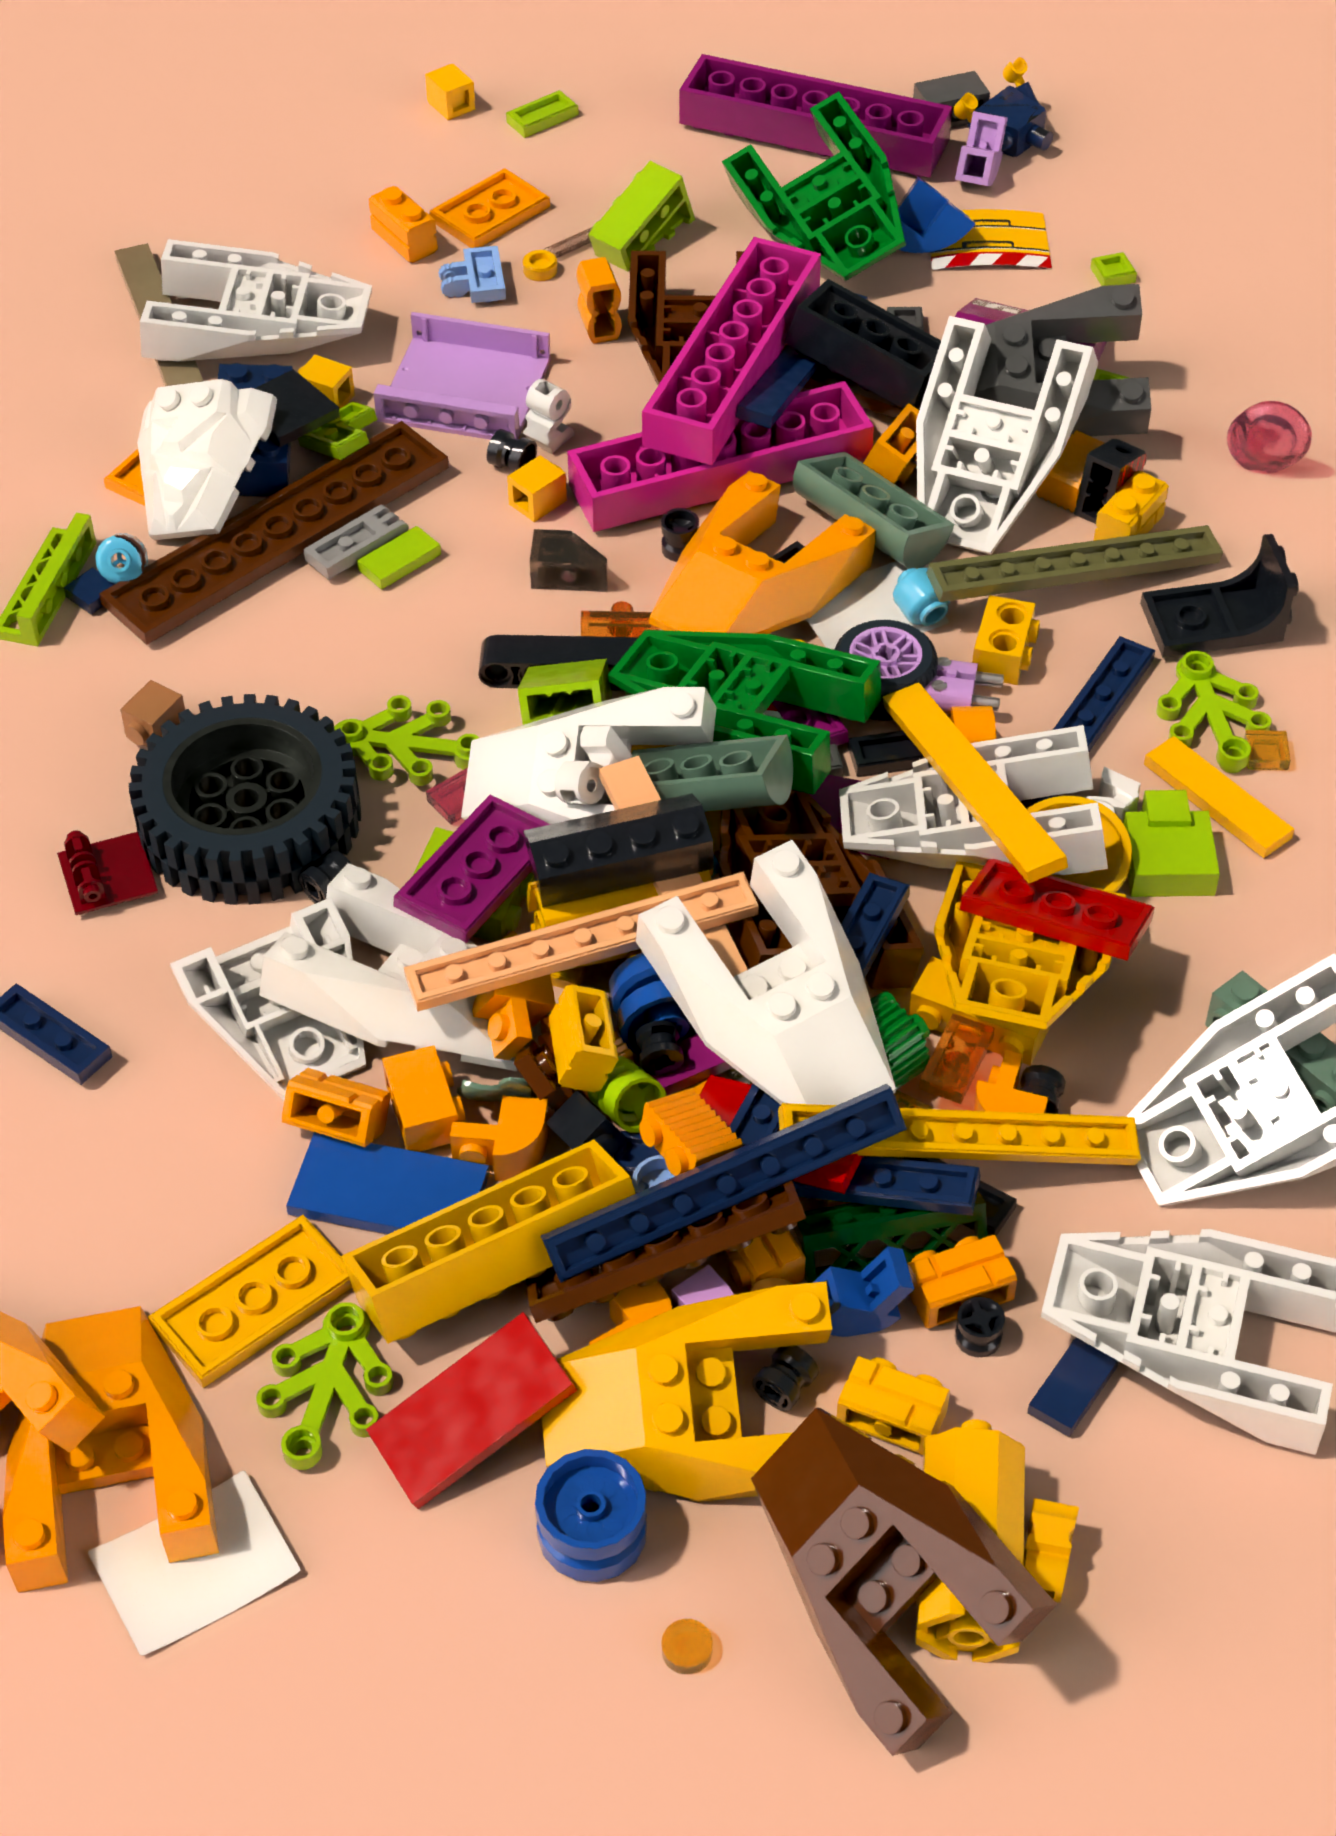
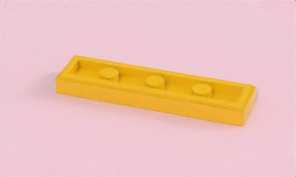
(1220, 796)

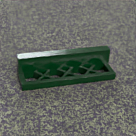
(857, 1223)

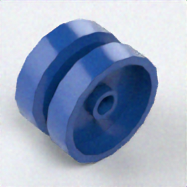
(641, 998)
(591, 1515)

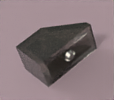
(566, 563)

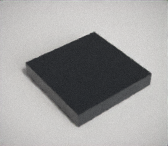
(298, 407)

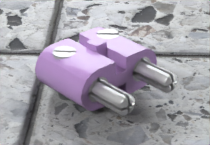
(956, 685)

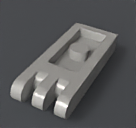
(353, 541)

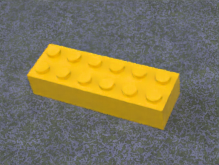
(479, 1242)

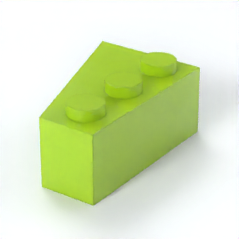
(642, 215)

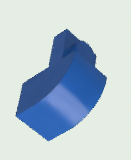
(869, 1298)

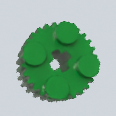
(901, 1038)

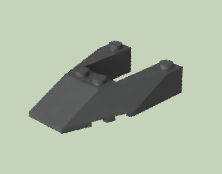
(1026, 341)

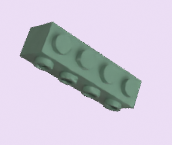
(1312, 1058)

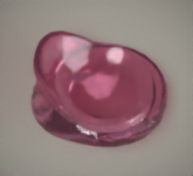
(1269, 437)

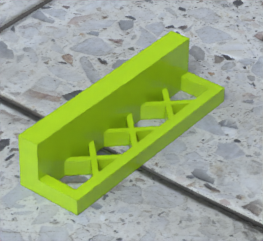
(46, 591)

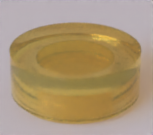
(687, 1646)

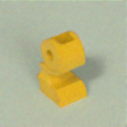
(1050, 1544)

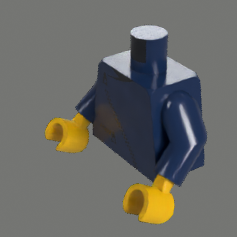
(1020, 105)

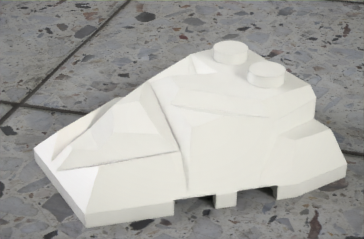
(194, 451)

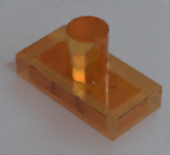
(618, 622)
(956, 1058)

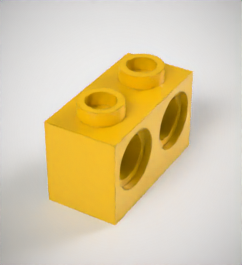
(1005, 636)

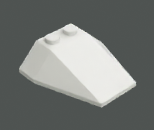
(262, 1032)

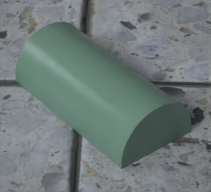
(902, 523)
(723, 772)

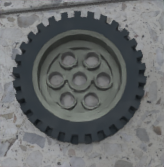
(244, 797)

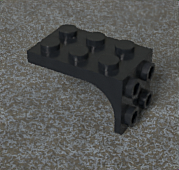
(1226, 613)

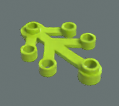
(1199, 672)
(404, 740)
(325, 1379)

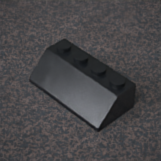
(864, 344)
(620, 849)

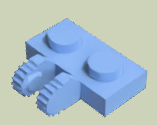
(478, 274)

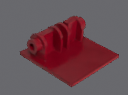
(105, 871)

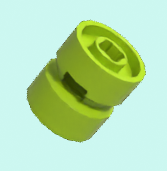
(626, 1094)

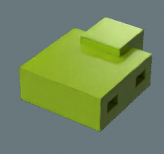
(1171, 848)

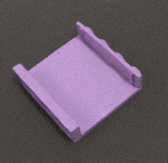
(464, 377)

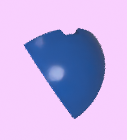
(930, 219)

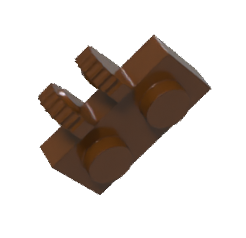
(540, 1072)

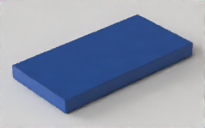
(378, 1184)

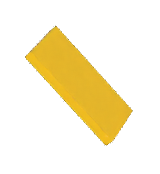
(252, 1301)

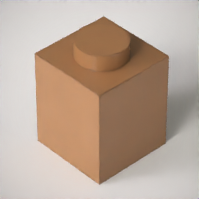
(150, 710)

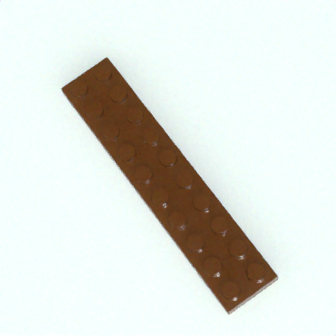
(272, 532)

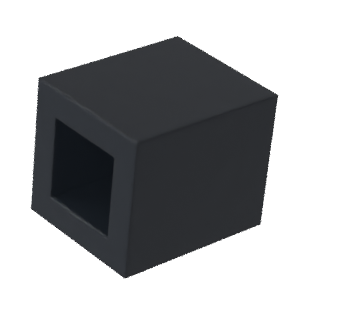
(581, 1122)

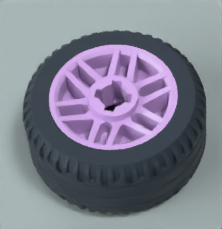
(904, 655)

